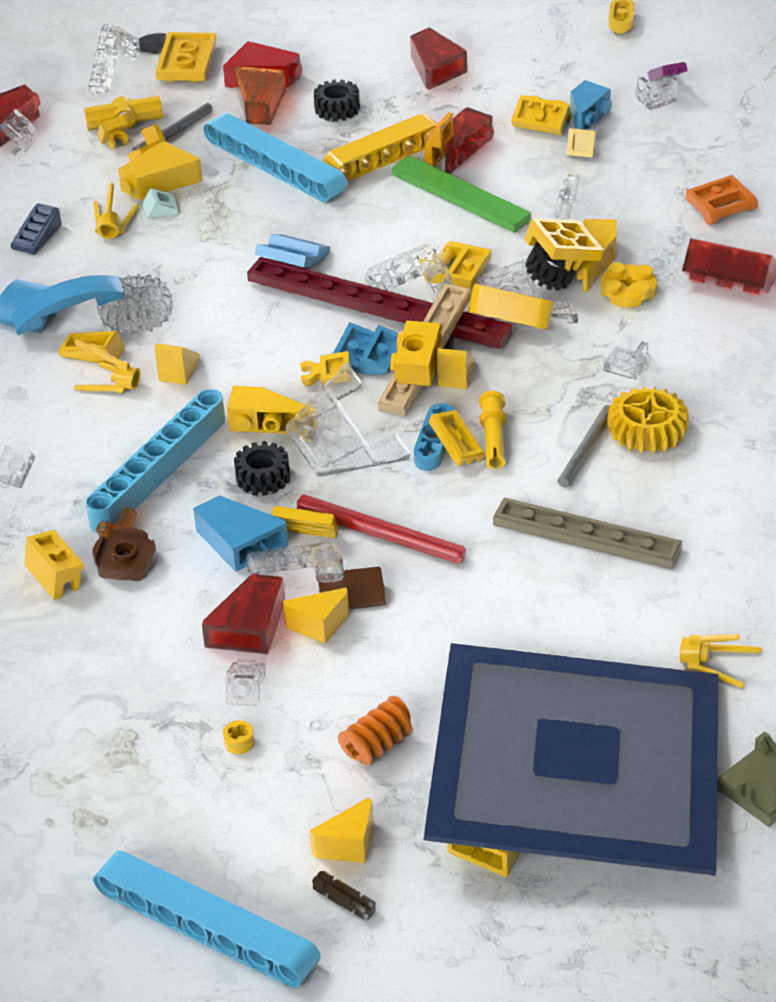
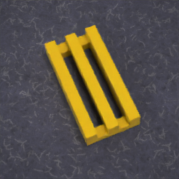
(452, 437)
(307, 521)

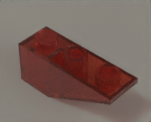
(471, 133)

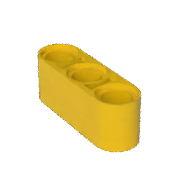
(510, 306)

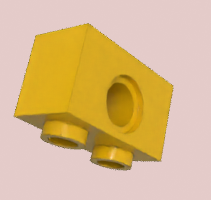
(417, 353)

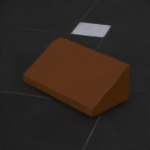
(363, 586)

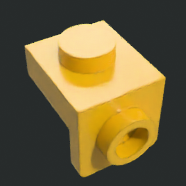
(152, 136)

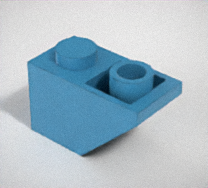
(589, 104)

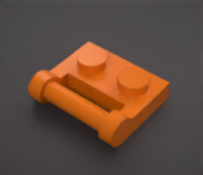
(718, 193)

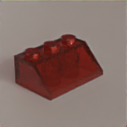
(729, 266)

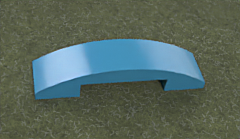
(64, 295)

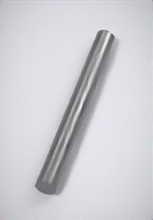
(182, 123)
(584, 448)

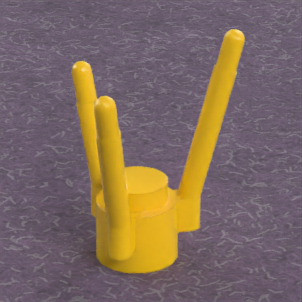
(109, 223)
(122, 373)
(697, 648)

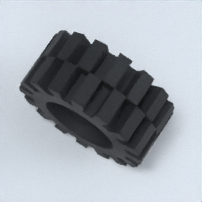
(336, 100)
(545, 272)
(262, 480)

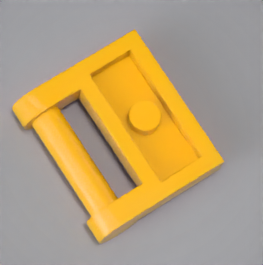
(467, 266)

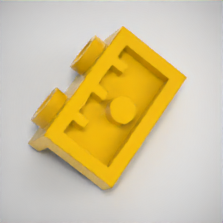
(541, 114)

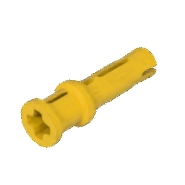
(493, 421)

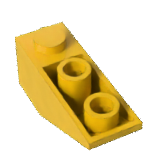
(605, 234)
(260, 410)

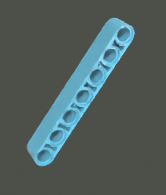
(275, 157)
(157, 458)
(207, 919)

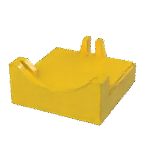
(564, 241)

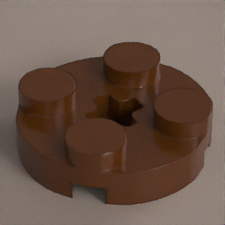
(134, 566)

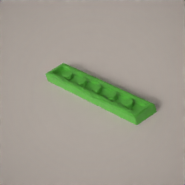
(461, 193)

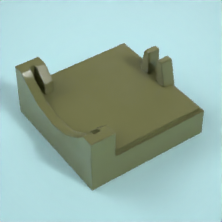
(753, 781)

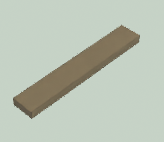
(588, 533)

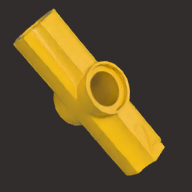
(137, 111)

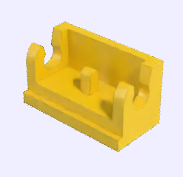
(52, 562)

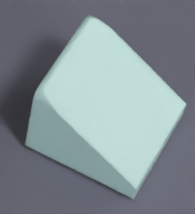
(159, 204)

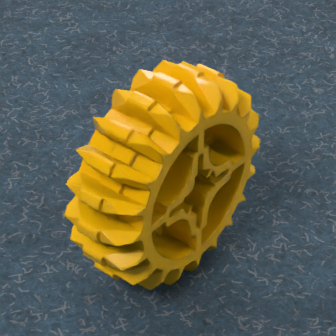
(648, 419)

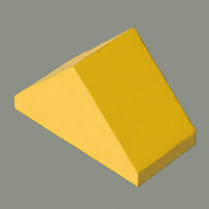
(175, 363)
(454, 368)
(317, 614)
(345, 835)

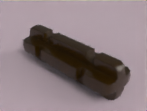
(344, 895)

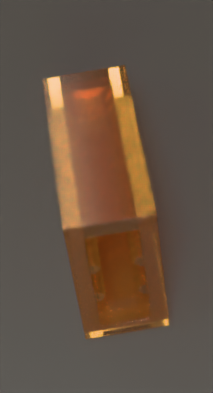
(259, 93)

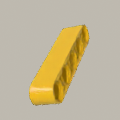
(381, 147)

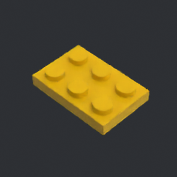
(186, 56)

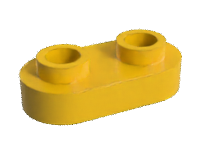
(621, 16)

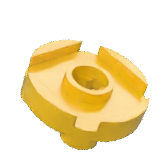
(640, 278)

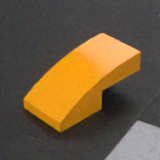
(437, 140)

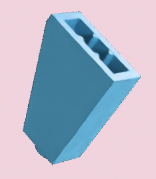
(238, 530)

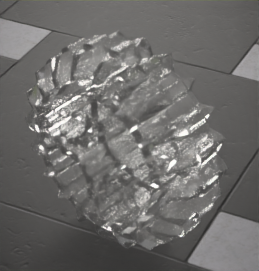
(143, 307)

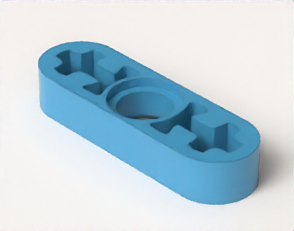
(424, 443)

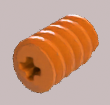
(377, 731)

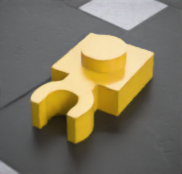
(326, 369)

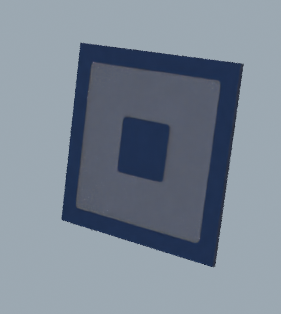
(577, 759)

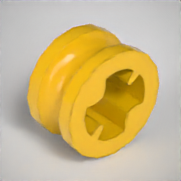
(242, 734)

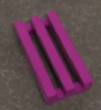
(667, 70)

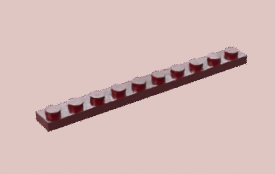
(371, 300)

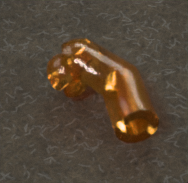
(125, 520)

